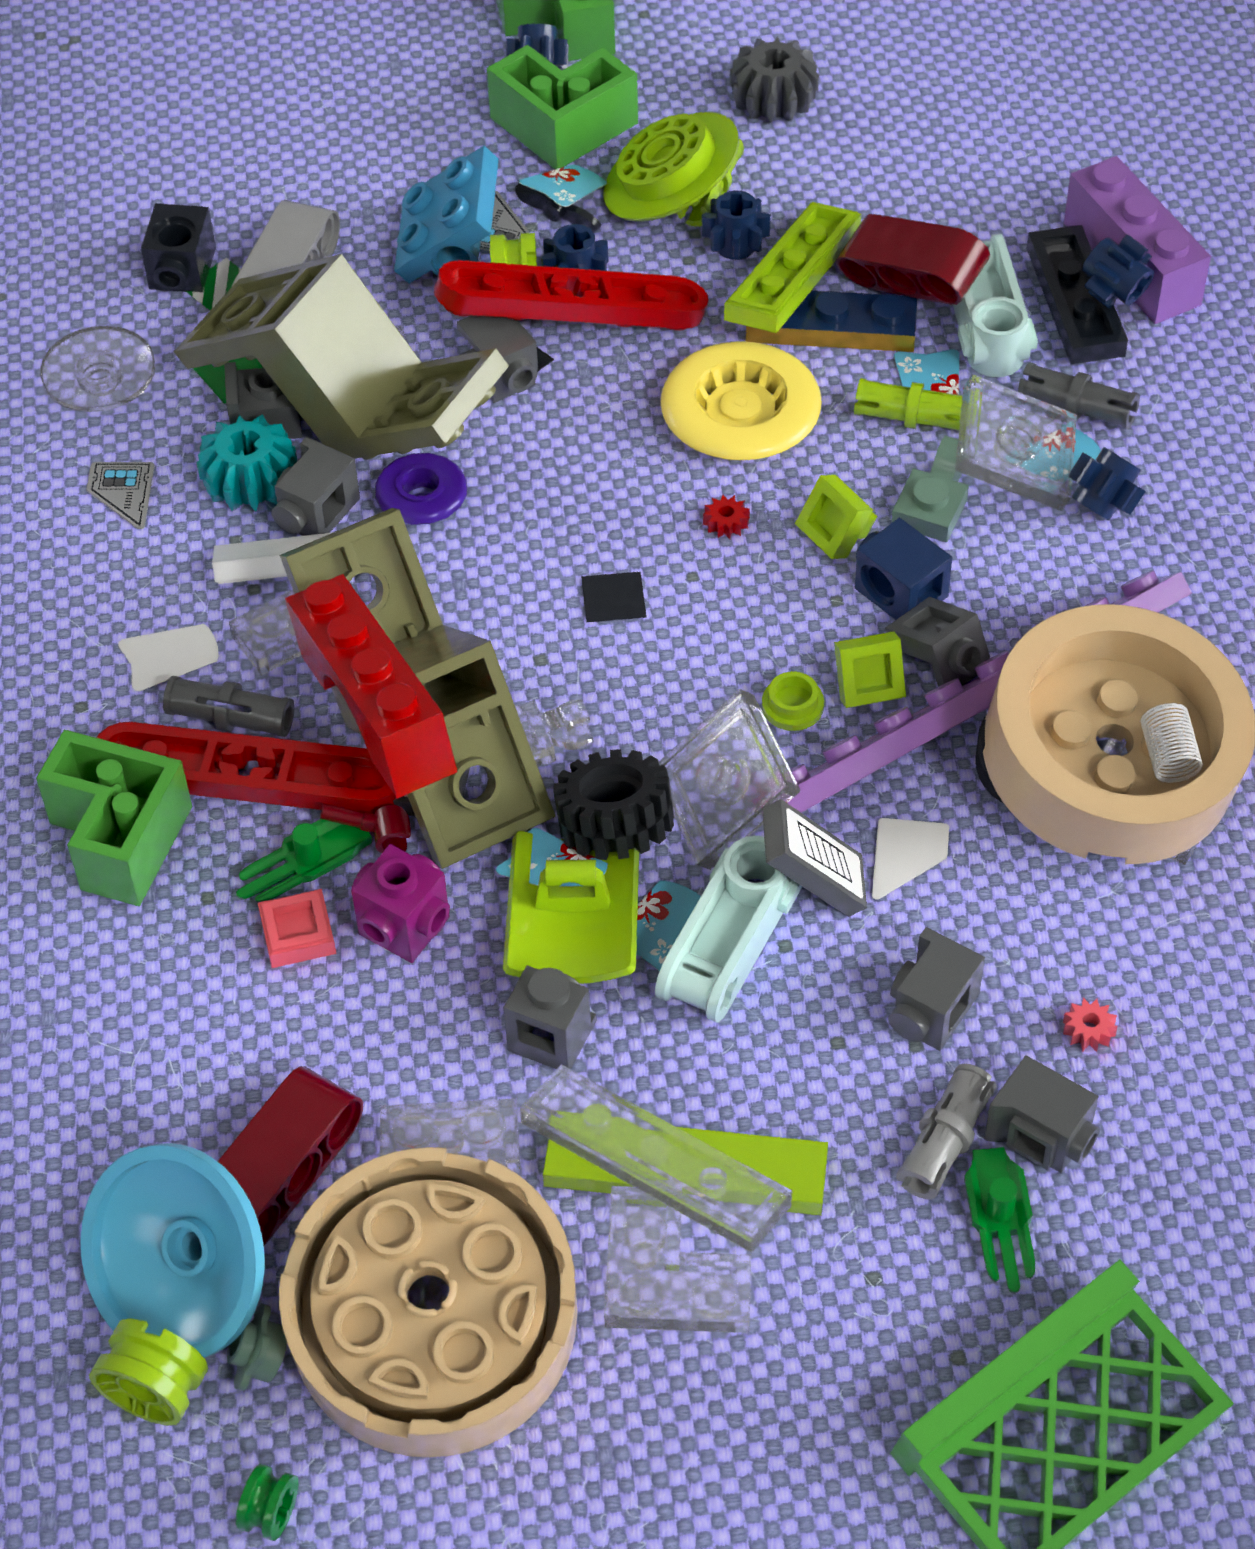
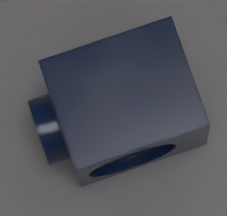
(901, 569)

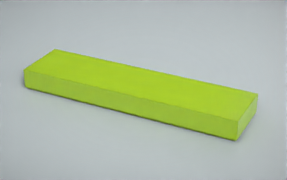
(792, 267)
(788, 1161)

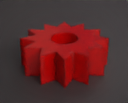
(726, 516)

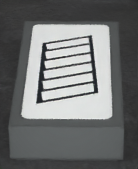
(814, 858)

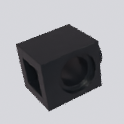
(178, 247)

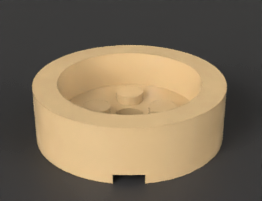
(1095, 677)
(414, 1374)

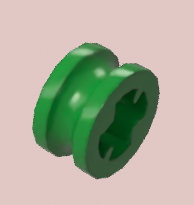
(267, 1502)

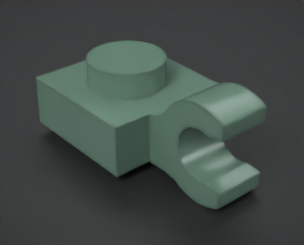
(934, 499)

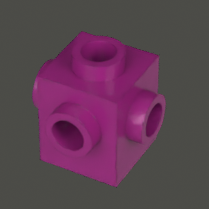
(400, 902)

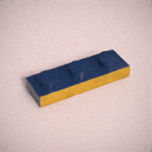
(847, 322)

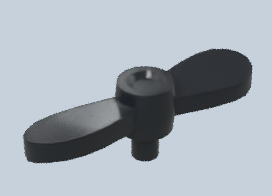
(554, 211)

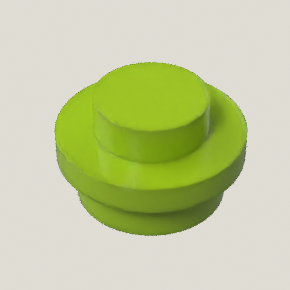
(793, 701)

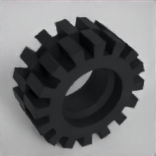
(614, 804)

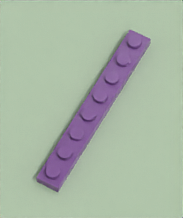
(947, 708)

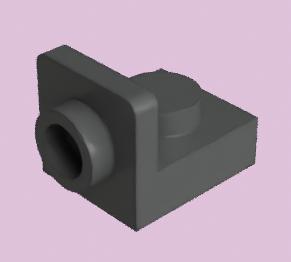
(944, 637)

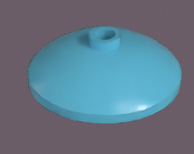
(146, 1249)

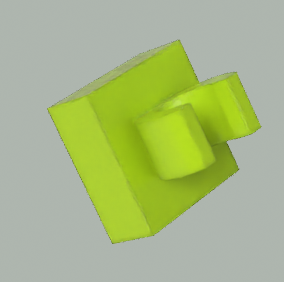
(835, 517)
(870, 669)

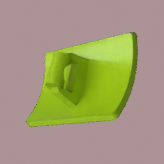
(572, 928)

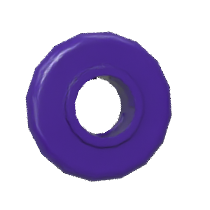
(416, 472)

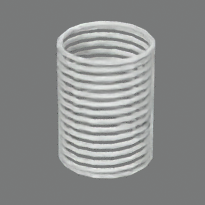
(1187, 727)

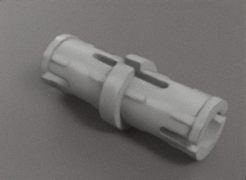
(946, 1131)

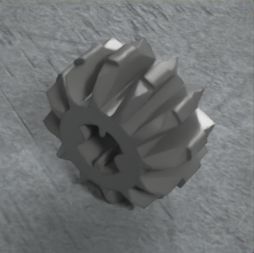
(774, 79)

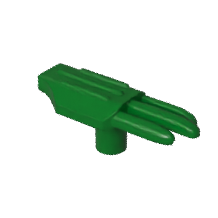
(307, 854)
(1000, 1209)

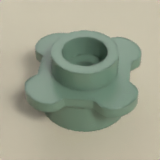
(257, 1349)

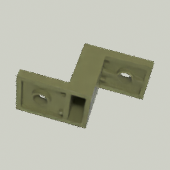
(343, 360)
(459, 676)

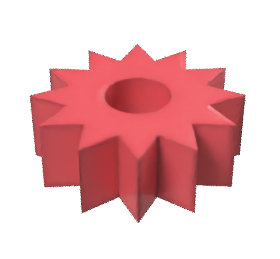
(1086, 1035)

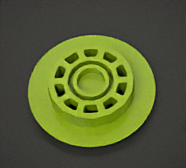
(670, 165)

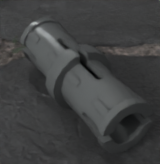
(1080, 395)
(190, 699)

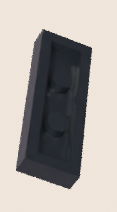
(1083, 323)

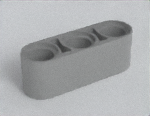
(293, 237)

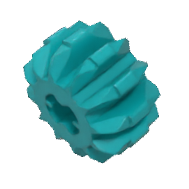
(244, 461)

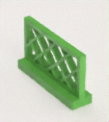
(1026, 1367)

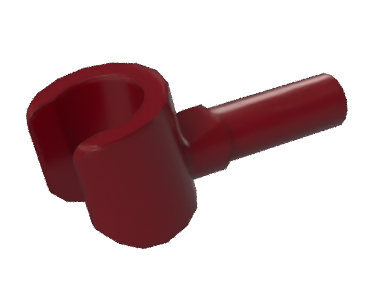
(388, 823)

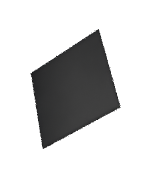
(613, 597)

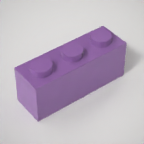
(1116, 203)

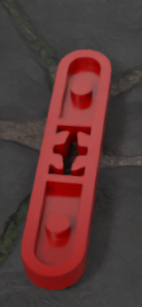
(570, 295)
(287, 774)

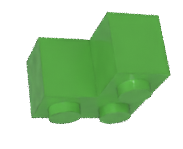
(583, 23)
(564, 110)
(121, 808)

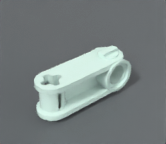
(993, 317)
(726, 930)

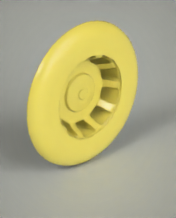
(740, 414)

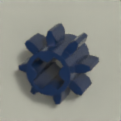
(543, 40)
(736, 225)
(575, 248)
(1118, 271)
(1106, 483)

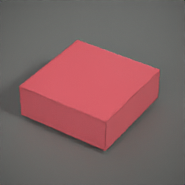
(297, 928)

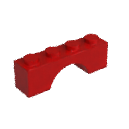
(384, 695)

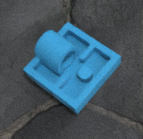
(447, 216)

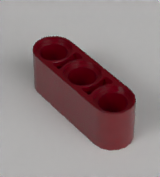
(913, 258)
(291, 1144)

